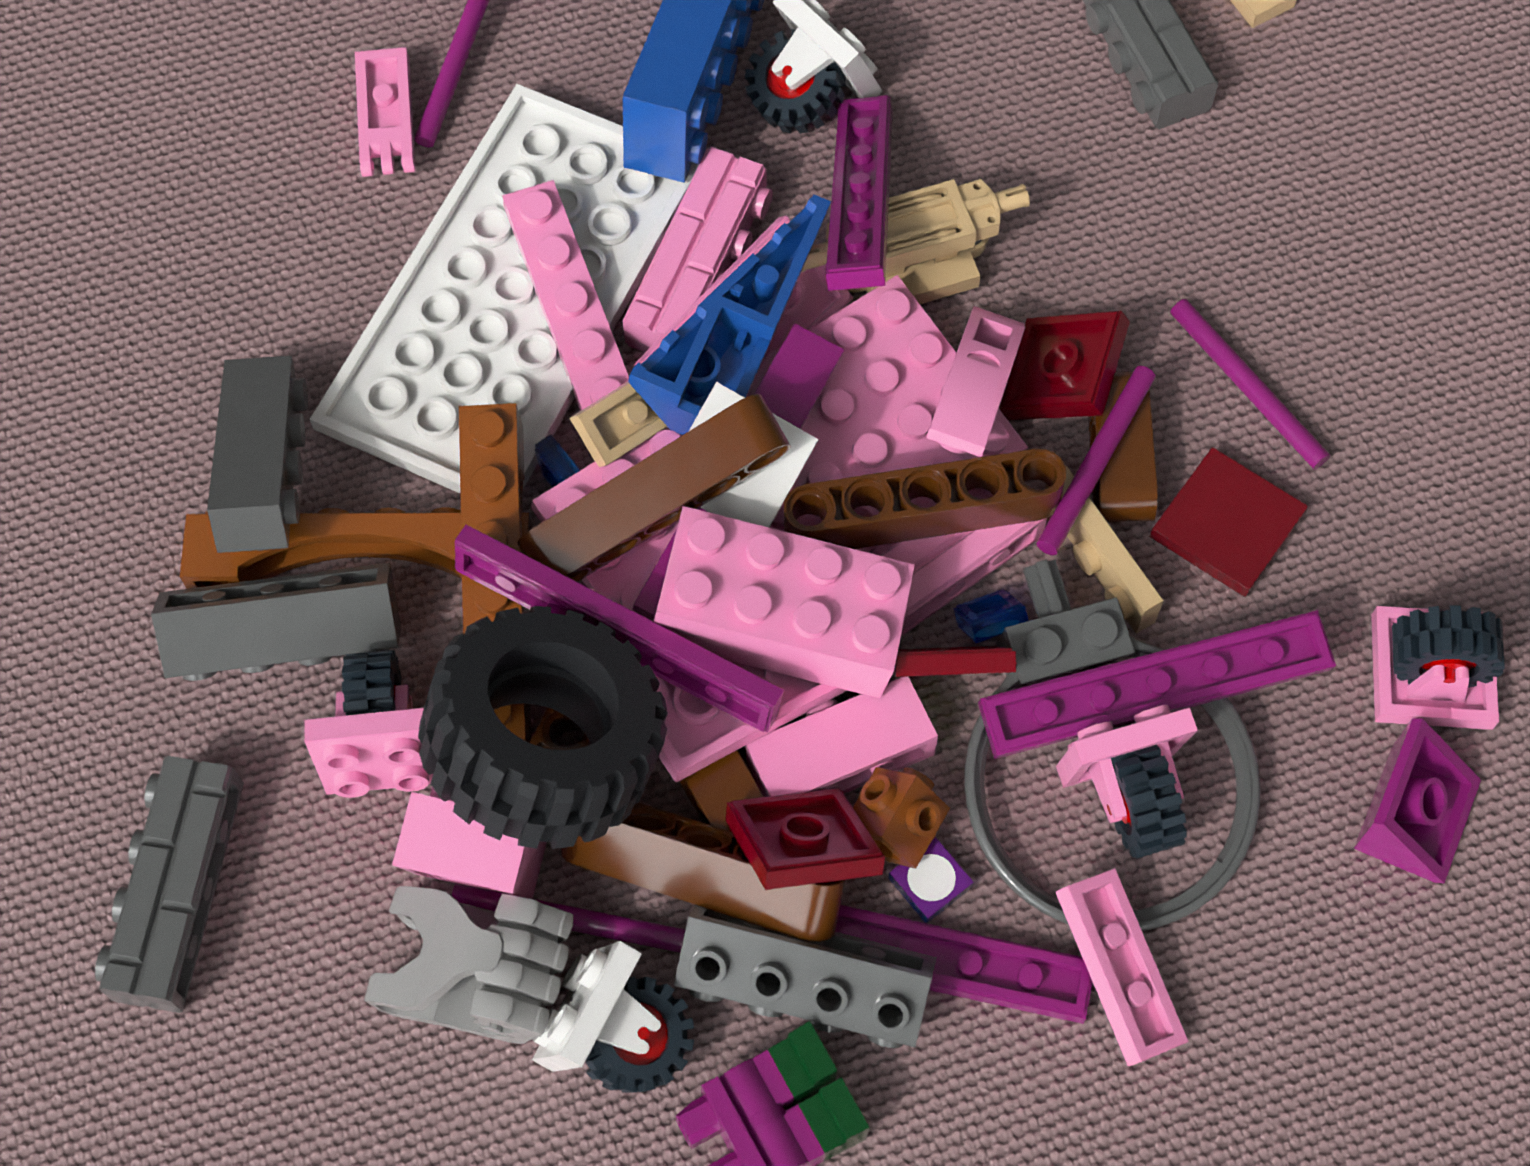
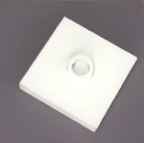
(763, 493)

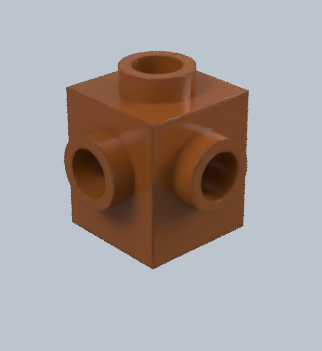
(901, 813)

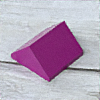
(1419, 805)

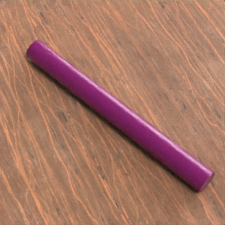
(450, 72)
(1250, 384)
(1095, 460)
(589, 921)

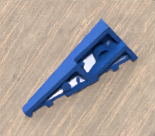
(730, 327)

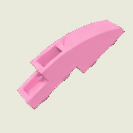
(976, 382)

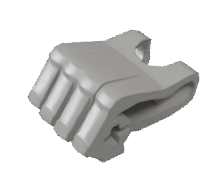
(476, 965)

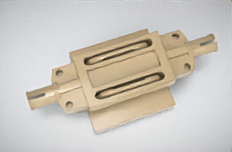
(938, 235)

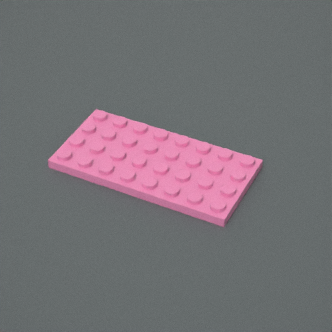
(865, 420)

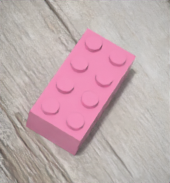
(785, 601)

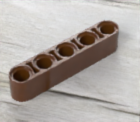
(943, 483)
(656, 489)
(707, 870)

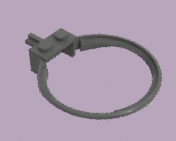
(1074, 640)

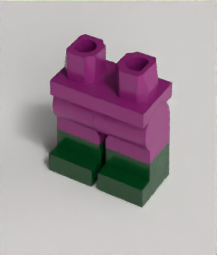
(752, 1102)

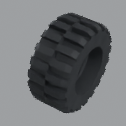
(526, 787)

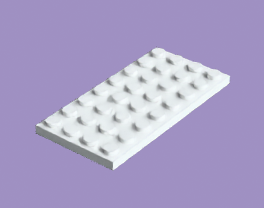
(464, 308)

